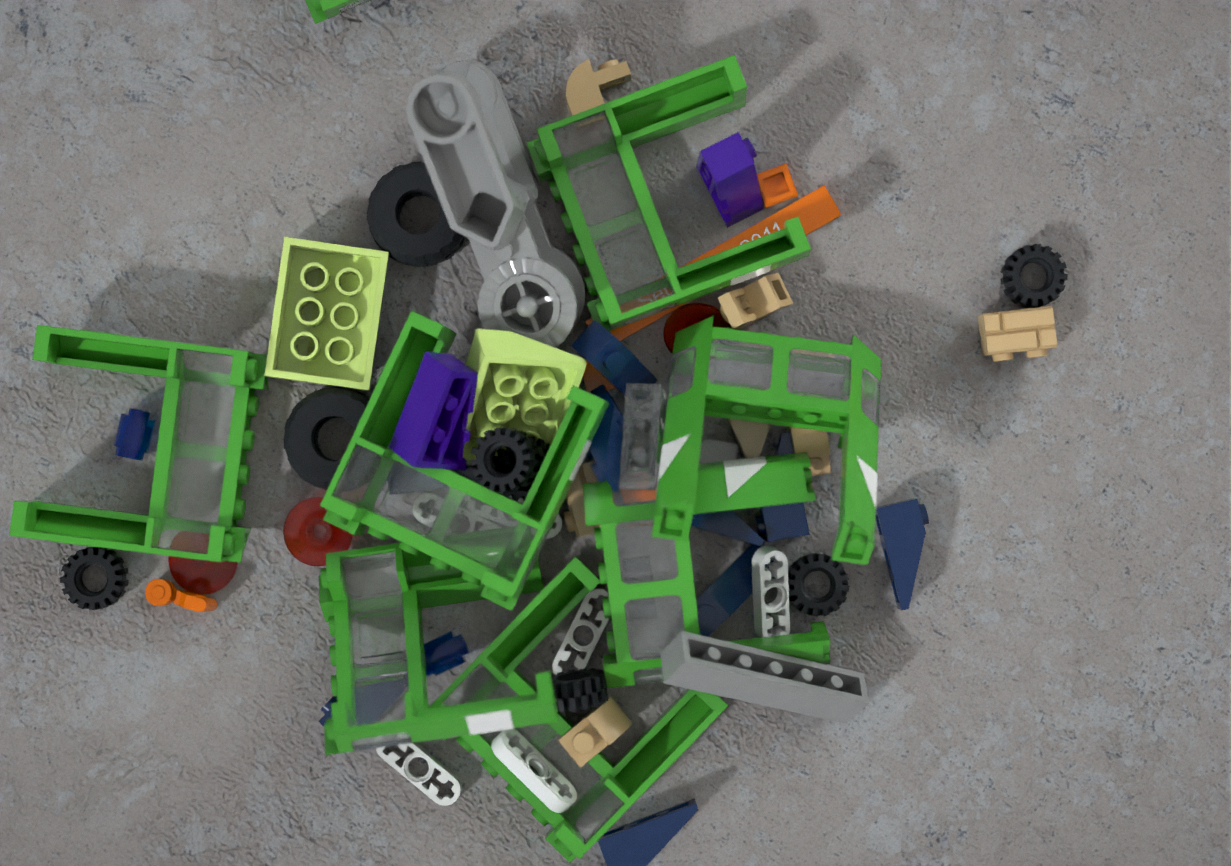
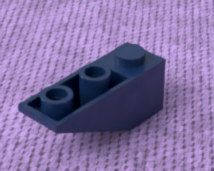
(607, 442)

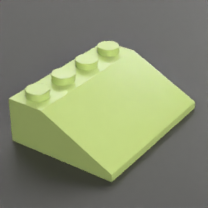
(326, 314)
(519, 386)

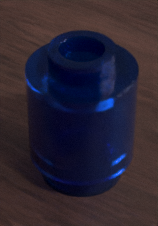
(134, 434)
(445, 653)

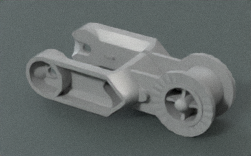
(491, 200)

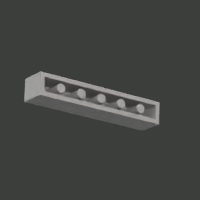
(763, 677)

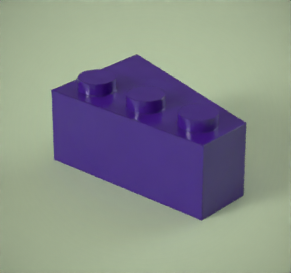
(731, 178)
(436, 414)

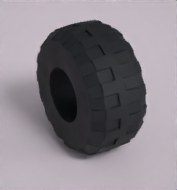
(384, 219)
(304, 426)

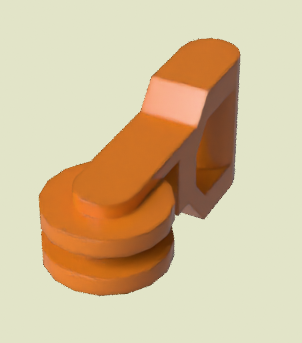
(163, 592)

